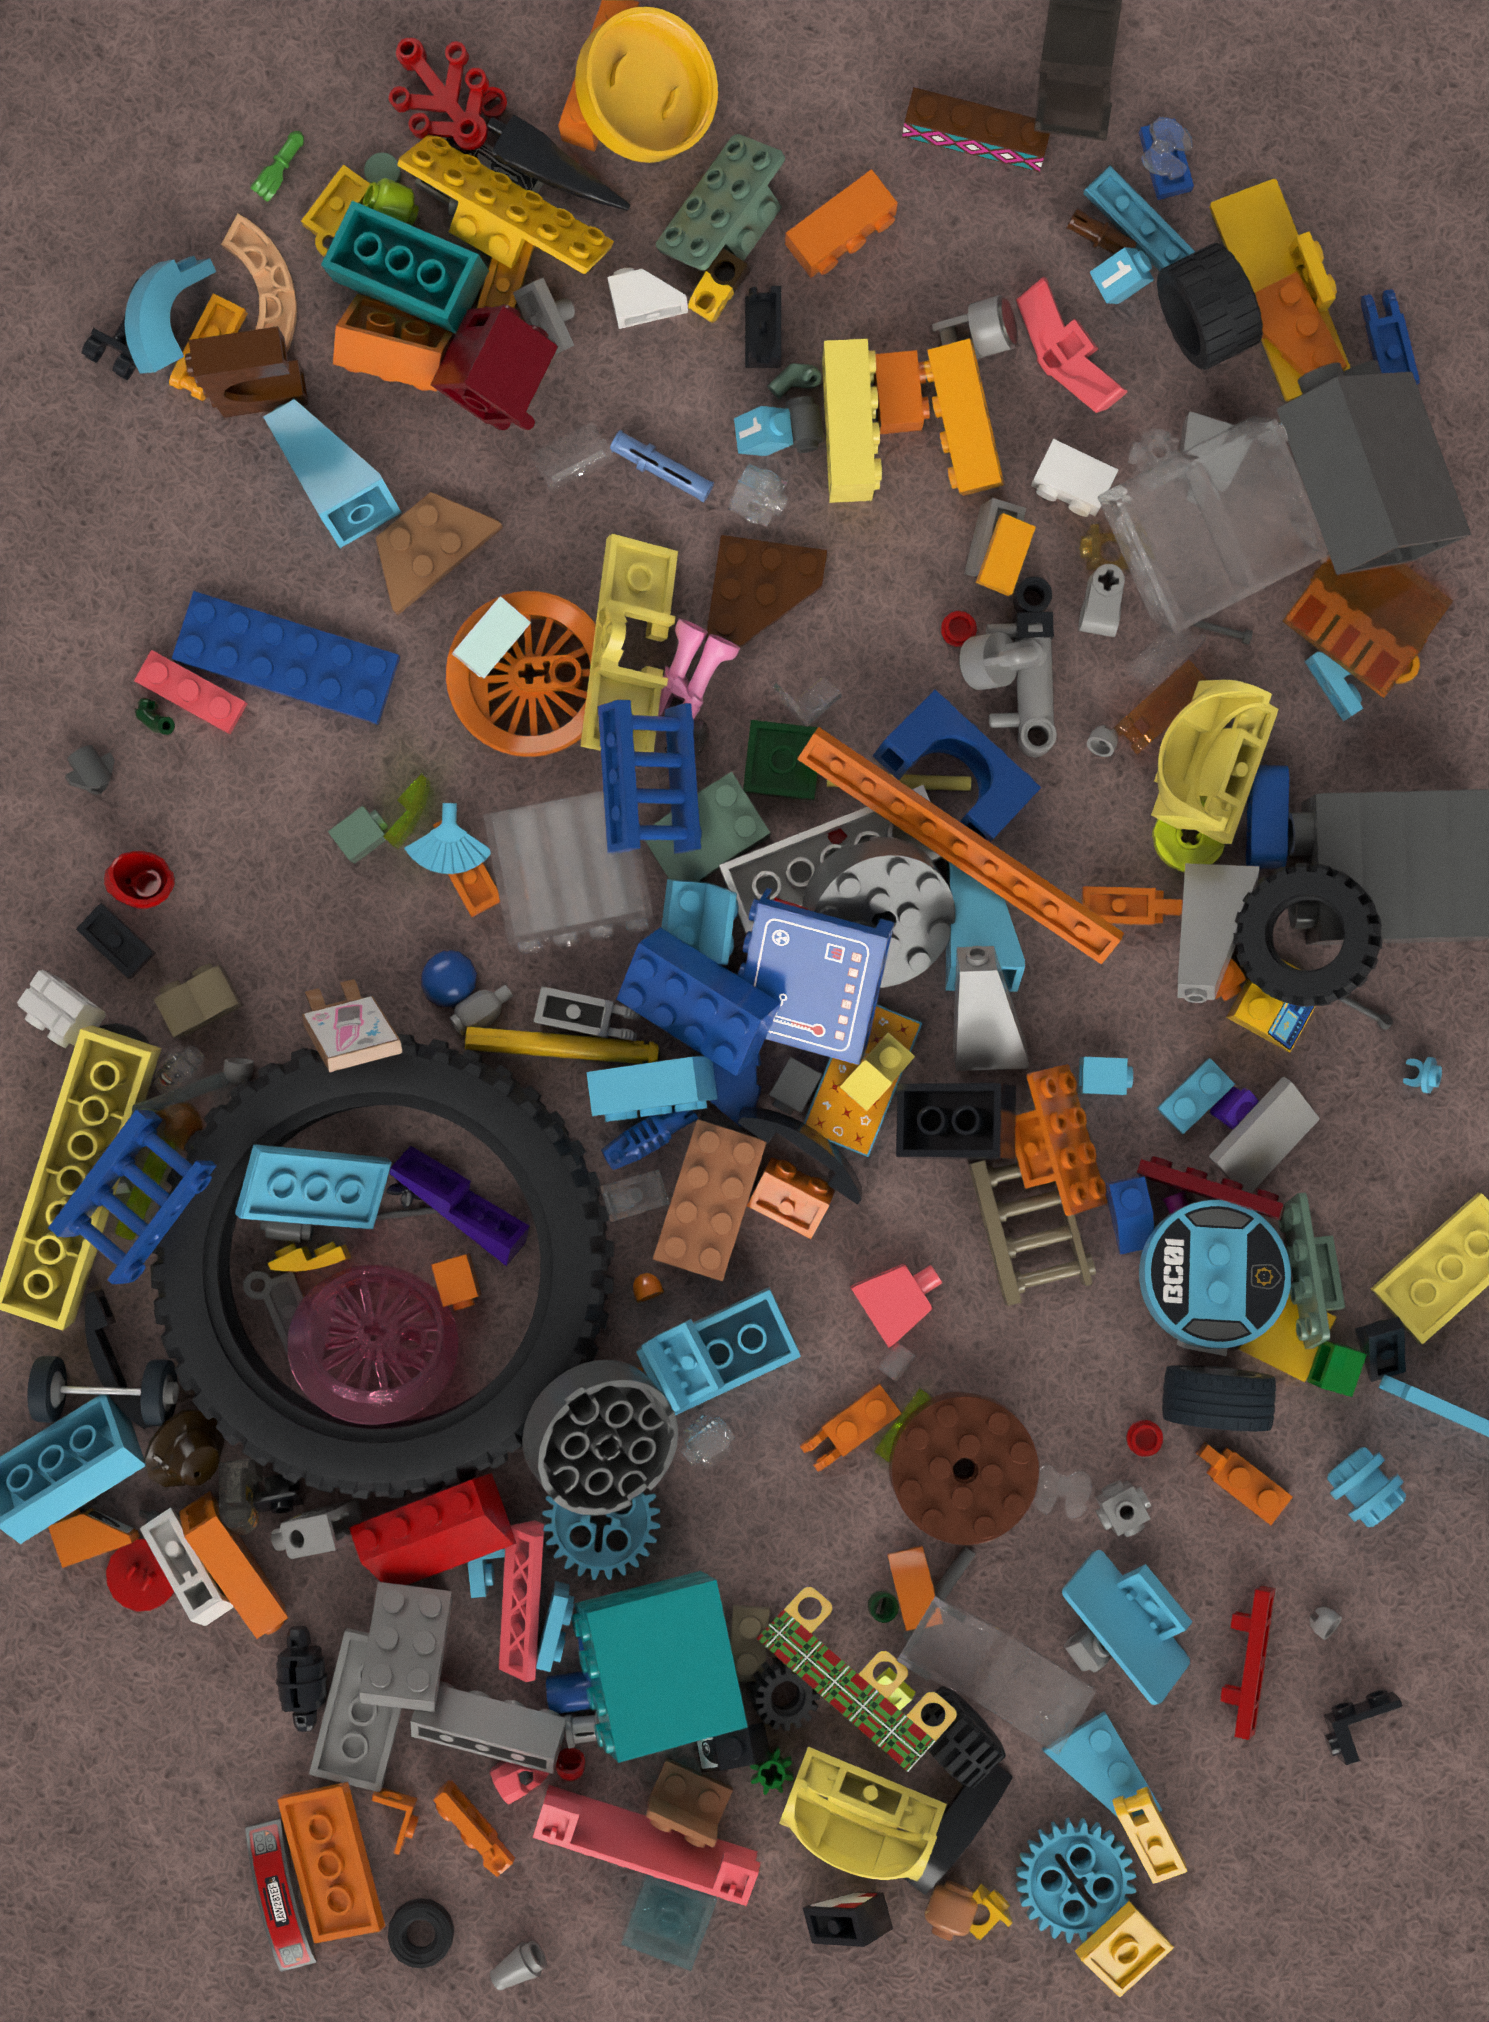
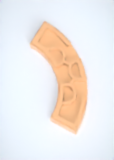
(270, 274)

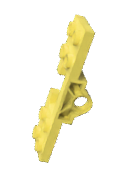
(640, 586)

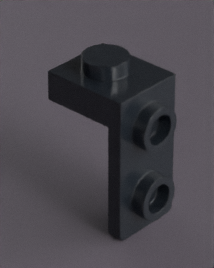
(1343, 1714)

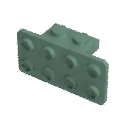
(727, 206)
(1314, 1273)

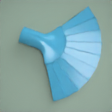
(448, 846)

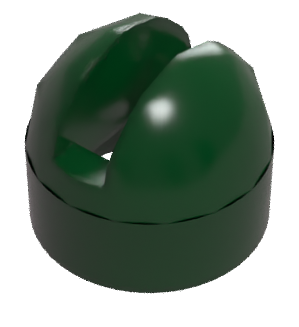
(889, 1606)

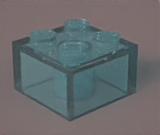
(668, 1921)

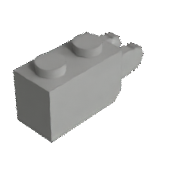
(581, 1014)

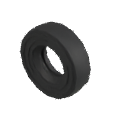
(414, 1955)

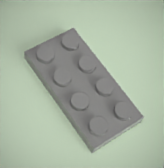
(353, 1735)

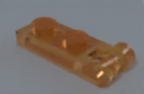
(1161, 706)

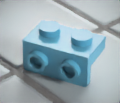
(682, 1365)

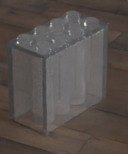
(561, 879)

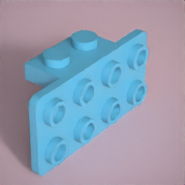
(1132, 1621)

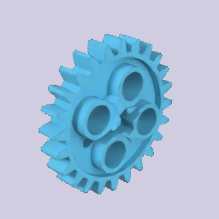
(634, 1523)
(1049, 1898)

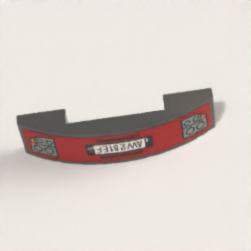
(278, 1895)

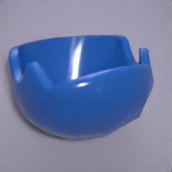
(448, 978)

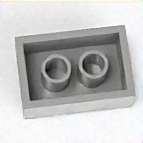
(405, 1647)

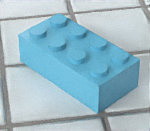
(742, 1342)
(66, 1467)

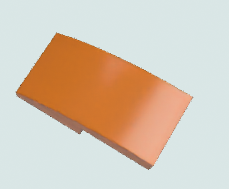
(912, 1584)

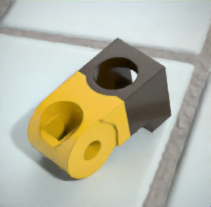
(718, 285)

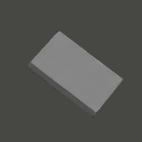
(1265, 1135)

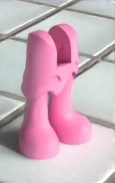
(715, 651)

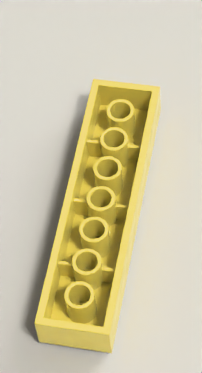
(102, 1083)

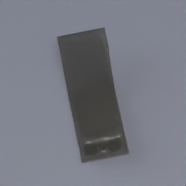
(1077, 68)

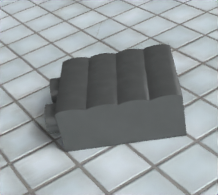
(1411, 853)

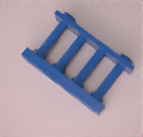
(619, 777)
(97, 1191)

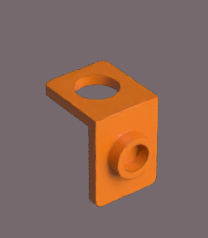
(402, 1802)

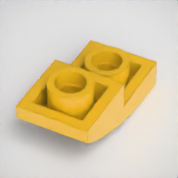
(300, 1259)

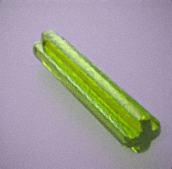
(138, 1200)

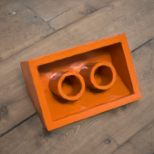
(389, 343)

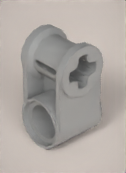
(1100, 607)

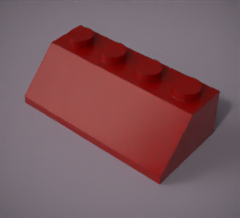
(434, 1533)

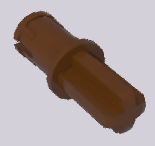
(1098, 232)

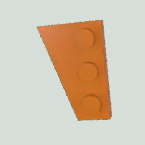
(1296, 326)

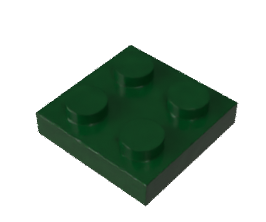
(773, 761)

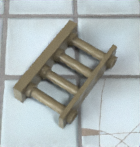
(1004, 1248)

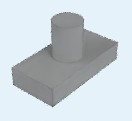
(541, 310)

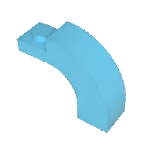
(149, 309)

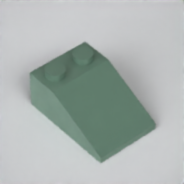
(728, 831)

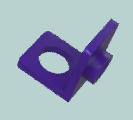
(1234, 1106)

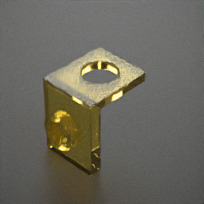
(1091, 545)

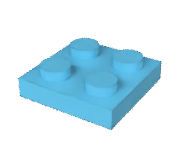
(552, 1637)

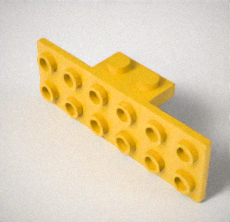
(500, 214)
(1266, 244)

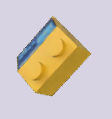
(1269, 1017)

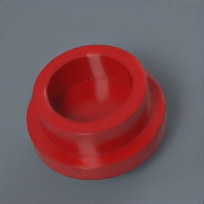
(957, 628)
(1144, 1438)

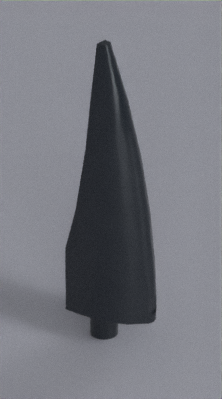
(538, 157)

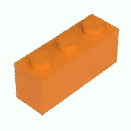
(842, 224)

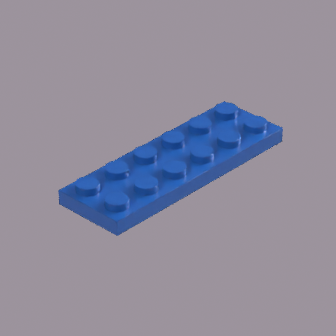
(286, 657)

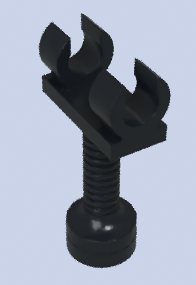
(96, 345)

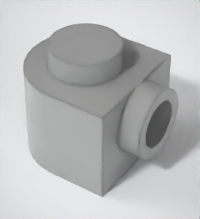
(1087, 1650)

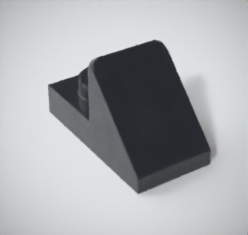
(1384, 1347)

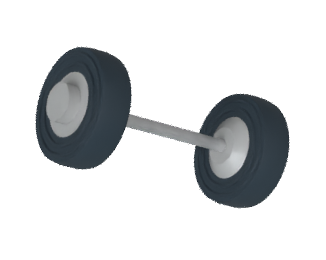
(49, 1388)

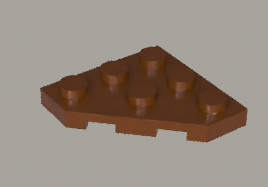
(759, 585)

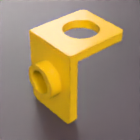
(997, 1908)

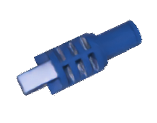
(645, 1137)

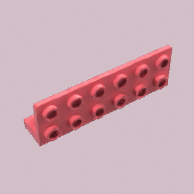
(634, 1843)

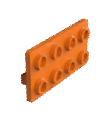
(1056, 1143)

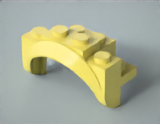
(1210, 762)
(861, 1819)

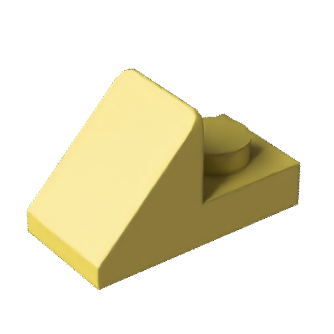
(877, 1071)

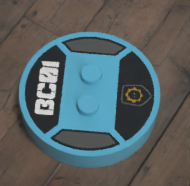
(1215, 1274)

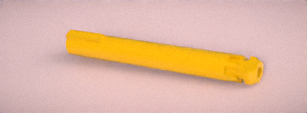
(560, 1045)

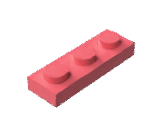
(190, 692)

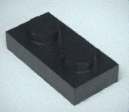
(115, 941)

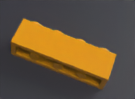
(965, 417)

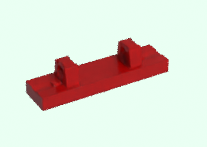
(1249, 1694)

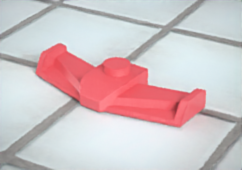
(1065, 349)

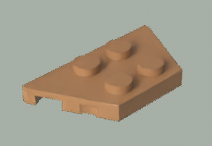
(429, 545)

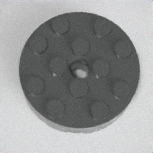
(890, 883)
(599, 1437)

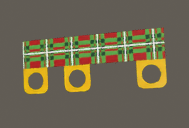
(854, 1694)

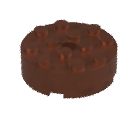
(995, 1489)

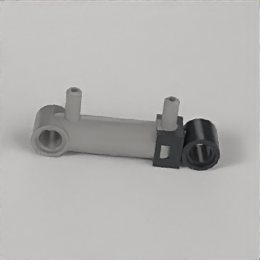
(1033, 683)

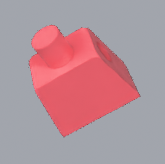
(896, 1299)

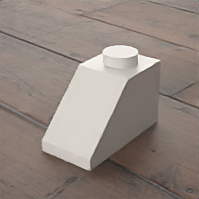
(643, 297)

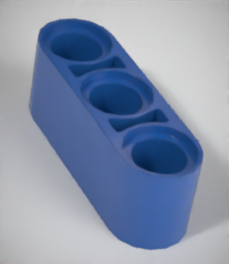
(1268, 818)

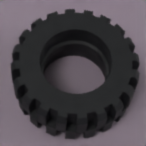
(1298, 884)

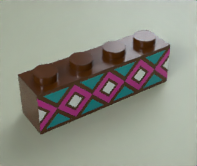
(974, 129)

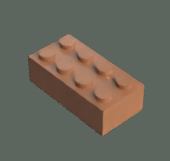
(709, 1200)

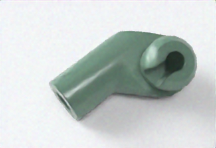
(795, 376)

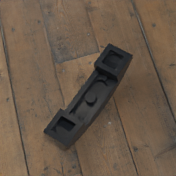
(766, 1123)
(97, 1317)
(961, 1824)

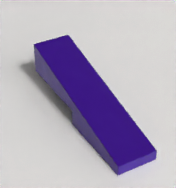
(450, 1196)

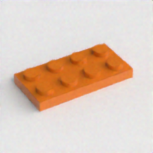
(331, 1862)

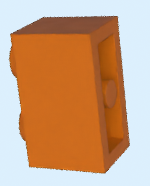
(899, 392)

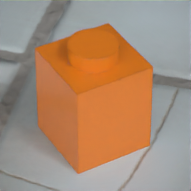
(456, 1281)

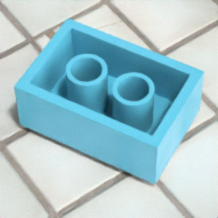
(652, 1088)

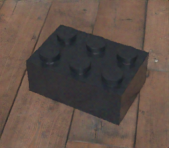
(956, 1121)

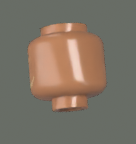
(951, 1910)

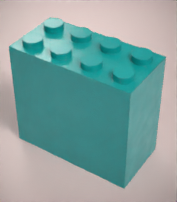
(659, 1666)

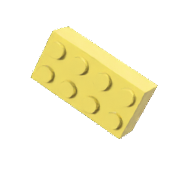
(849, 412)

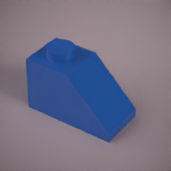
(1130, 1212)

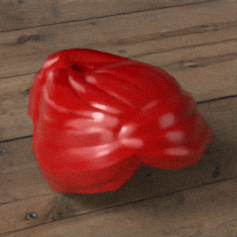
(139, 879)

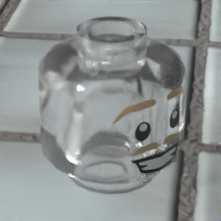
(706, 1441)

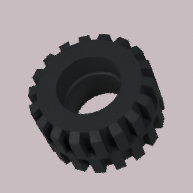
(968, 1745)

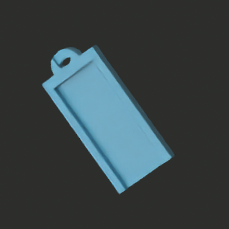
(1435, 1405)

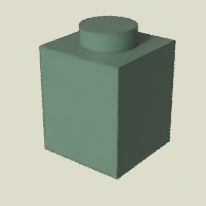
(359, 833)

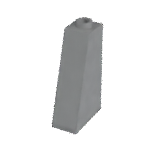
(1208, 923)
(985, 1018)

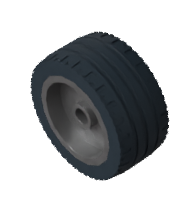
(1219, 1398)

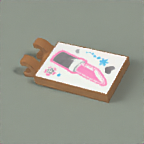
(350, 1029)

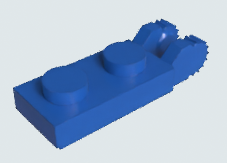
(1389, 335)

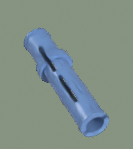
(624, 446)

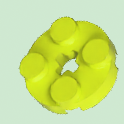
(1177, 853)

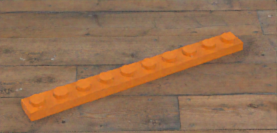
(960, 845)

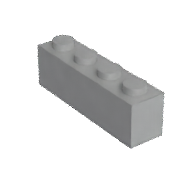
(492, 1728)

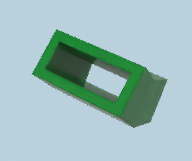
(1336, 1368)

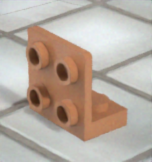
(688, 1803)

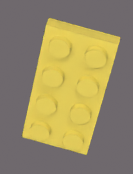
(1440, 1272)

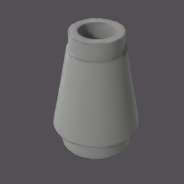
(519, 1966)

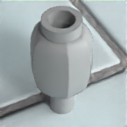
(479, 1009)

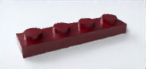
(1196, 1182)

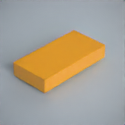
(1005, 554)

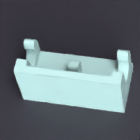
(491, 637)

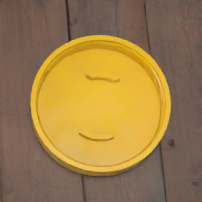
(646, 84)

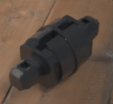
(301, 1678)

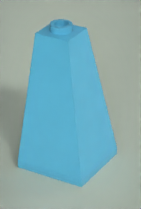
(336, 479)
(981, 921)

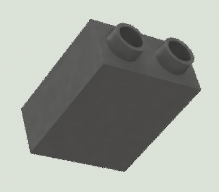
(1371, 467)

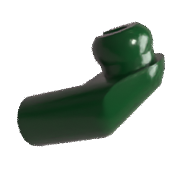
(156, 723)

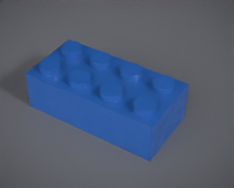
(698, 1001)

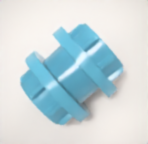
(1366, 1487)

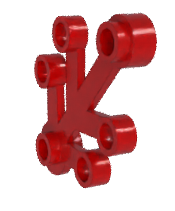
(445, 97)

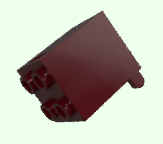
(495, 366)

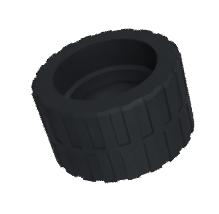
(1209, 306)

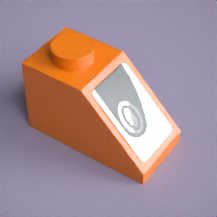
(88, 1535)

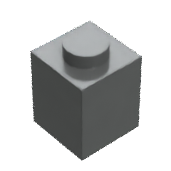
(794, 1086)

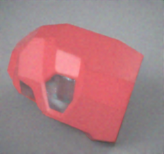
(515, 1780)

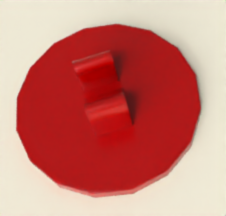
(137, 1577)

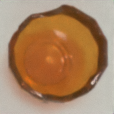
(181, 1122)

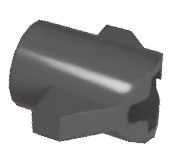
(90, 770)

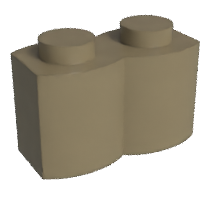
(197, 1001)

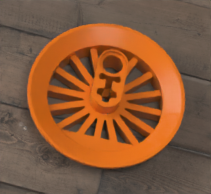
(471, 693)

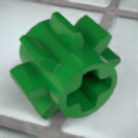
(778, 1777)

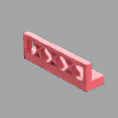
(521, 1601)

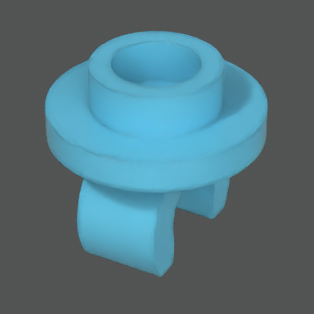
(1429, 1074)

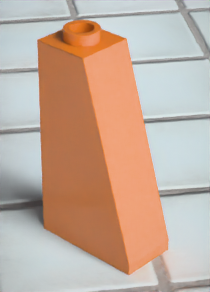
(232, 1566)

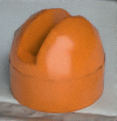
(646, 1287)

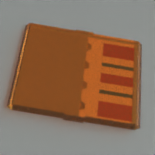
(1369, 619)

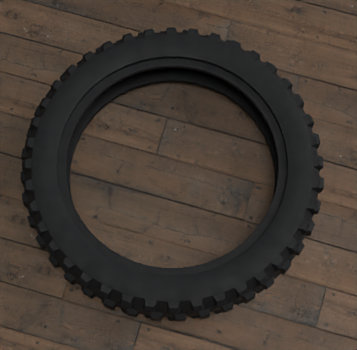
(270, 1416)

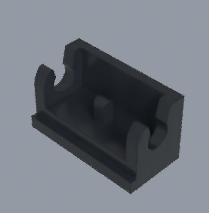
(763, 328)

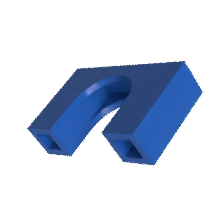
(942, 729)

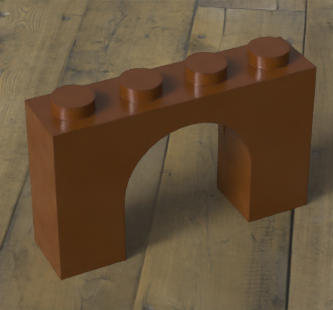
(246, 371)

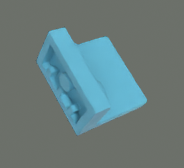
(701, 917)

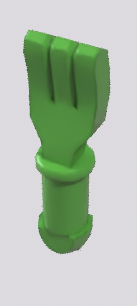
(271, 176)

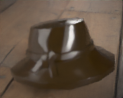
(184, 1450)

